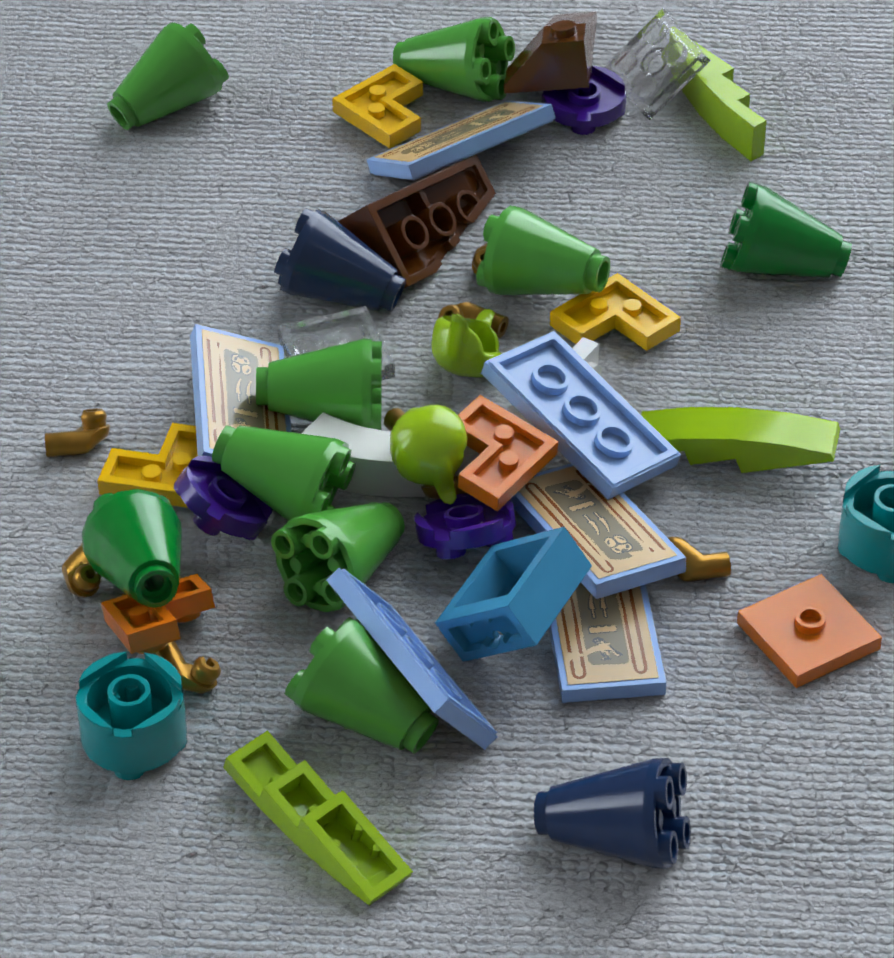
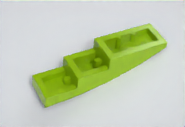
(726, 107)
(751, 436)
(316, 819)

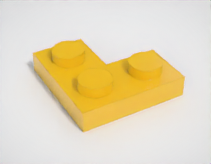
(379, 104)
(619, 307)
(149, 471)

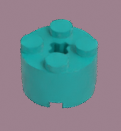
(868, 522)
(131, 713)

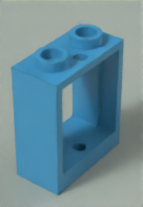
(513, 591)

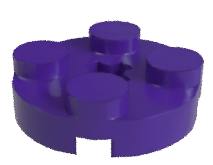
(591, 106)
(220, 501)
(463, 525)

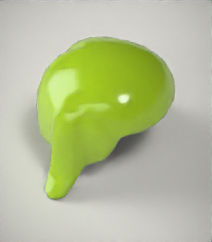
(464, 343)
(429, 447)

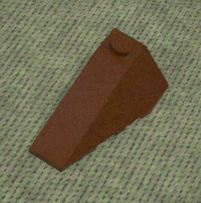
(556, 56)
(424, 219)

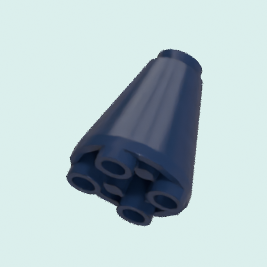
(336, 266)
(620, 813)

